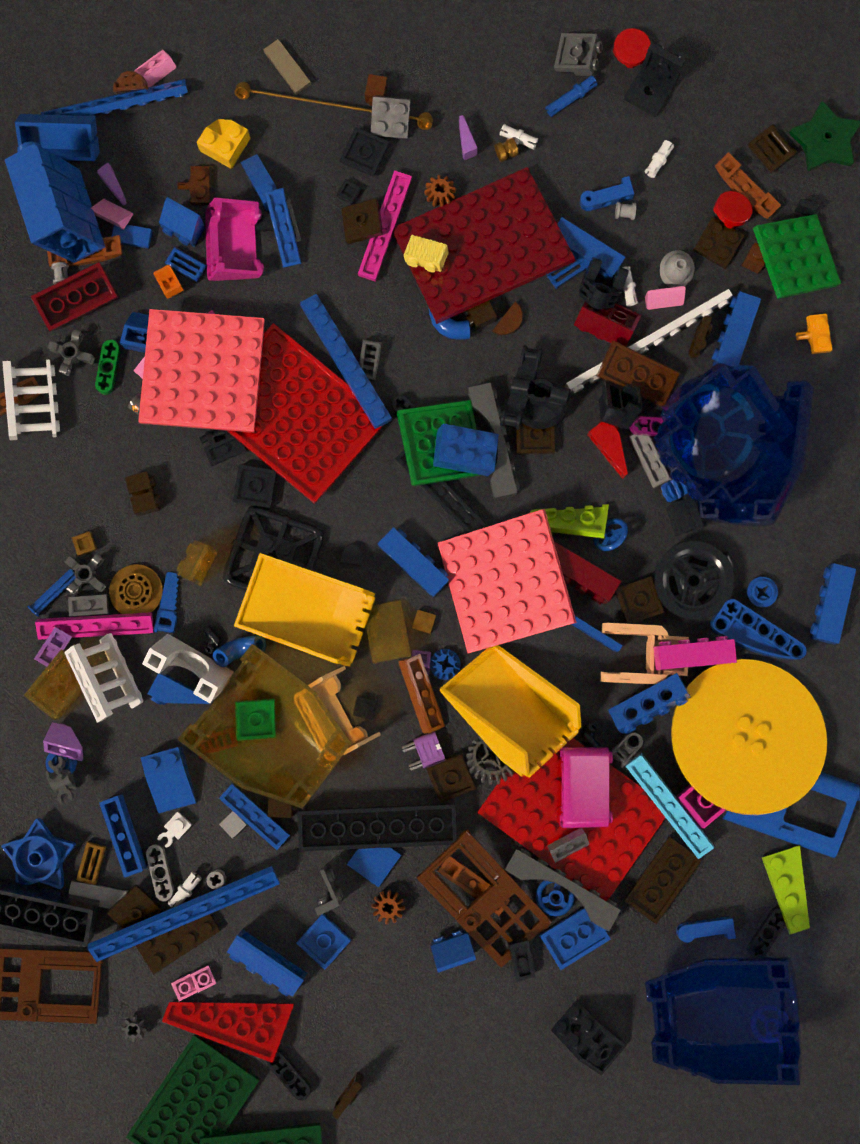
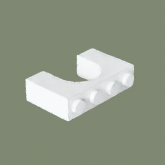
(174, 652)

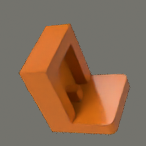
(168, 281)

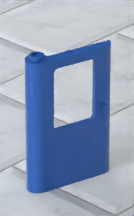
(797, 835)

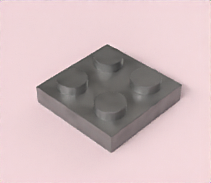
(390, 116)

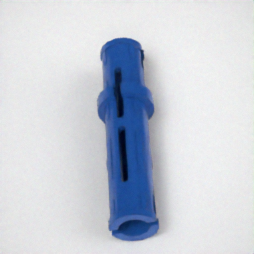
(576, 92)

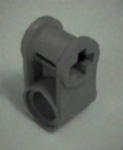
(625, 749)

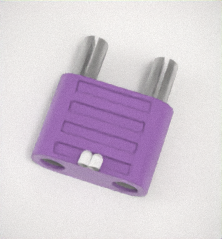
(428, 750)

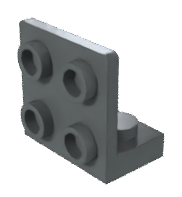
(329, 902)

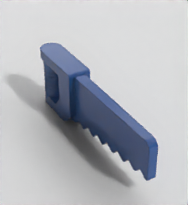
(167, 604)

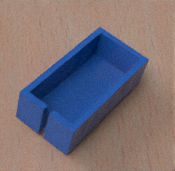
(60, 134)

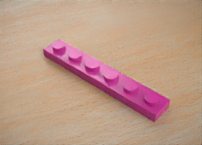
(389, 215)
(97, 625)

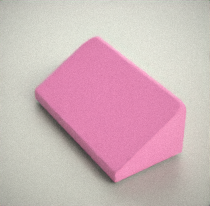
(156, 68)
(112, 213)
(665, 297)

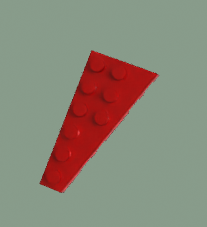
(242, 1026)

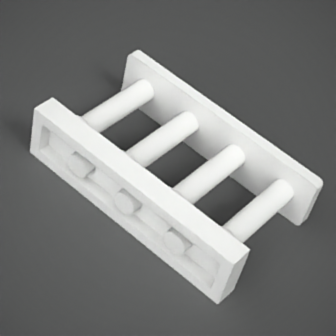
(13, 391)
(86, 677)

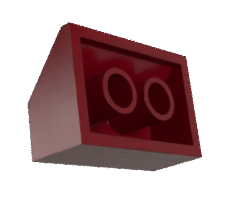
(608, 324)

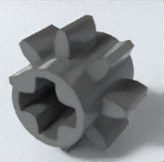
(130, 1024)

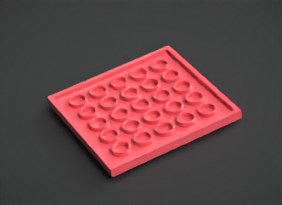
(201, 370)
(507, 581)

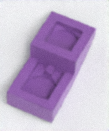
(54, 643)

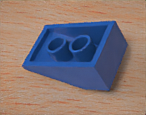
(169, 690)
(169, 779)

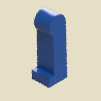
(609, 196)
(707, 927)

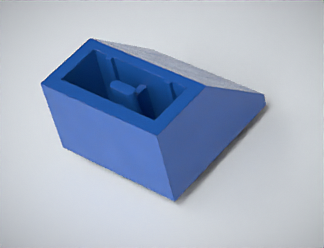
(135, 332)

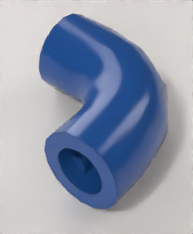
(452, 329)
(236, 648)

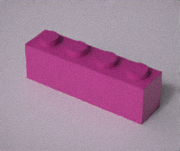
(695, 654)

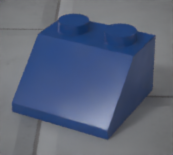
(181, 222)
(452, 950)

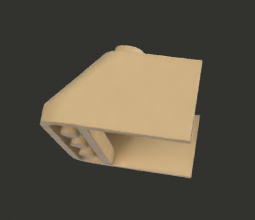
(326, 688)

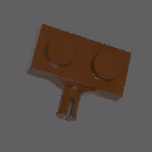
(198, 185)

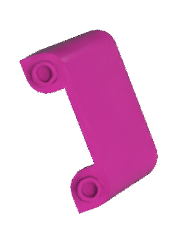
(232, 240)
(585, 787)

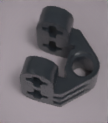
(597, 294)

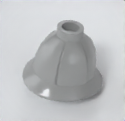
(676, 268)

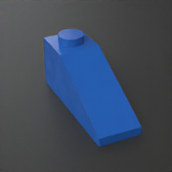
(259, 178)

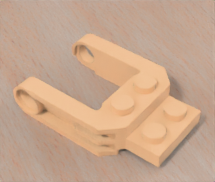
(655, 635)

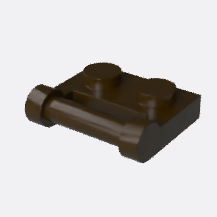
(767, 150)
(699, 339)

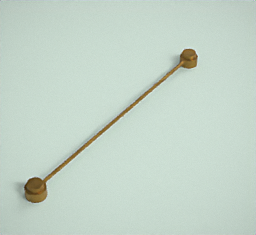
(243, 91)

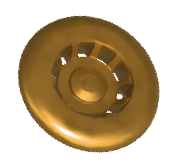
(135, 589)

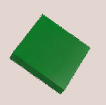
(255, 719)

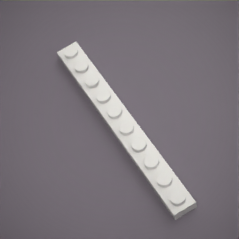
(658, 336)

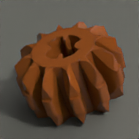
(441, 185)
(386, 913)

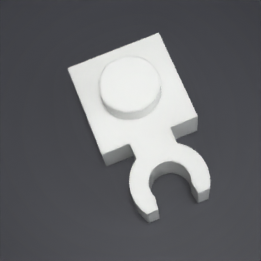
(176, 827)

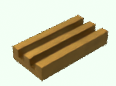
(98, 866)

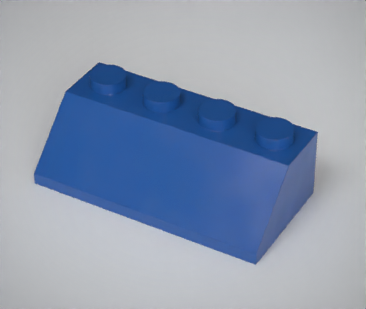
(267, 963)

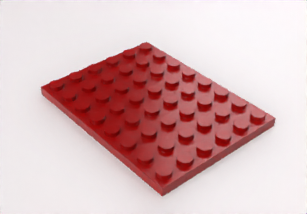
(305, 418)
(531, 813)

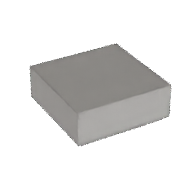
(233, 824)

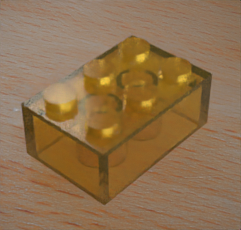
(55, 688)

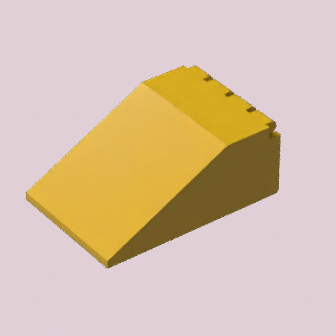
(304, 610)
(513, 709)

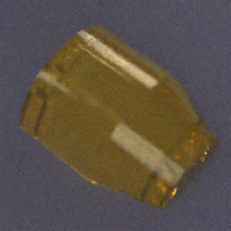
(280, 767)

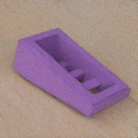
(468, 144)
(109, 178)

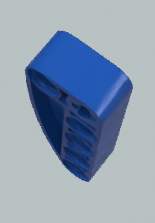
(748, 635)

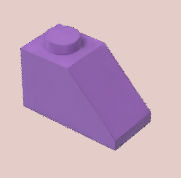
(63, 742)

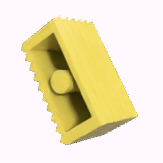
(425, 253)

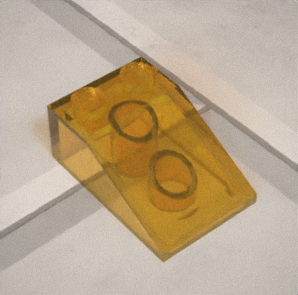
(197, 562)
(387, 632)

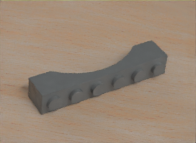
(484, 404)
(599, 911)

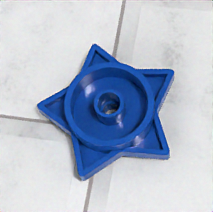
(25, 858)

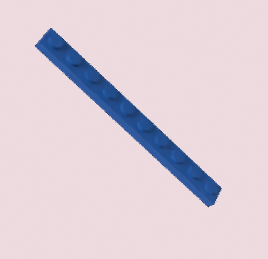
(183, 914)

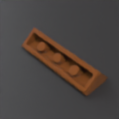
(421, 693)

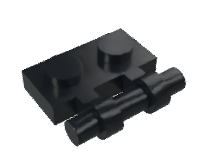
(223, 449)

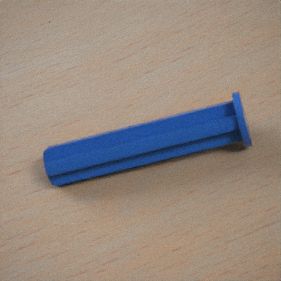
(56, 589)

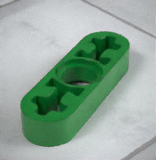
(99, 378)

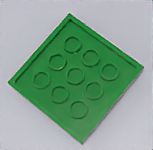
(796, 256)
(419, 436)

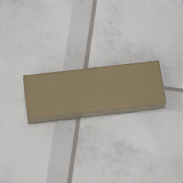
(287, 67)

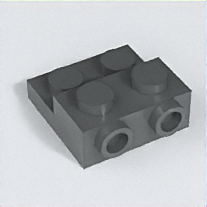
(578, 53)

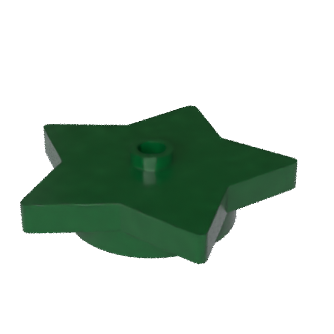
(826, 138)

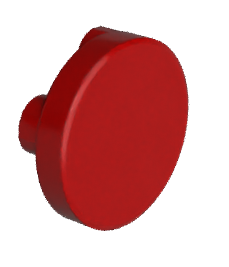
(631, 47)
(733, 209)

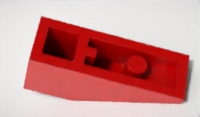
(609, 443)

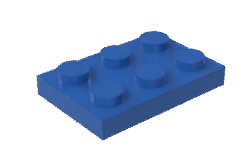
(573, 938)

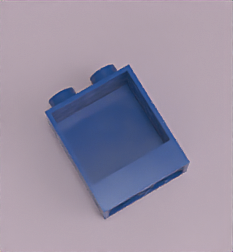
(54, 203)

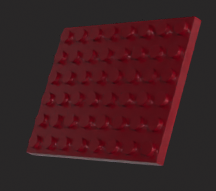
(494, 244)

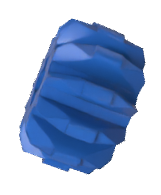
(673, 490)

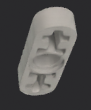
(152, 859)

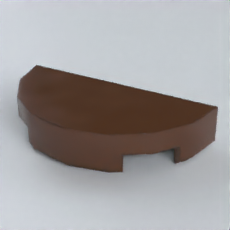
(130, 82)
(510, 322)

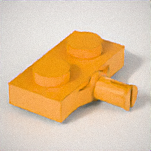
(817, 334)

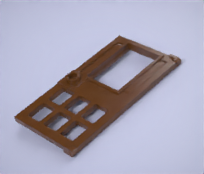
(488, 902)
(30, 986)

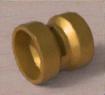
(506, 149)

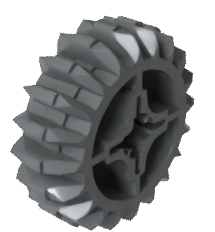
(485, 762)

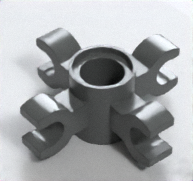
(66, 366)
(95, 562)
(61, 780)

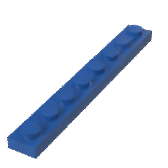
(124, 100)
(345, 361)

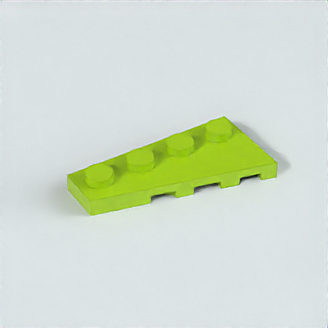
(581, 522)
(788, 884)

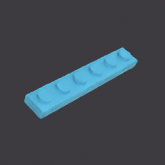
(670, 806)

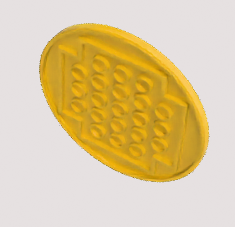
(749, 737)

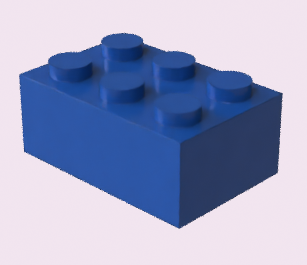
(465, 450)

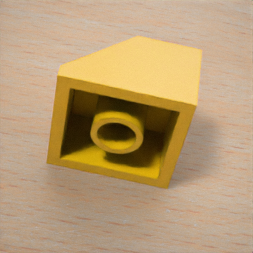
(224, 141)

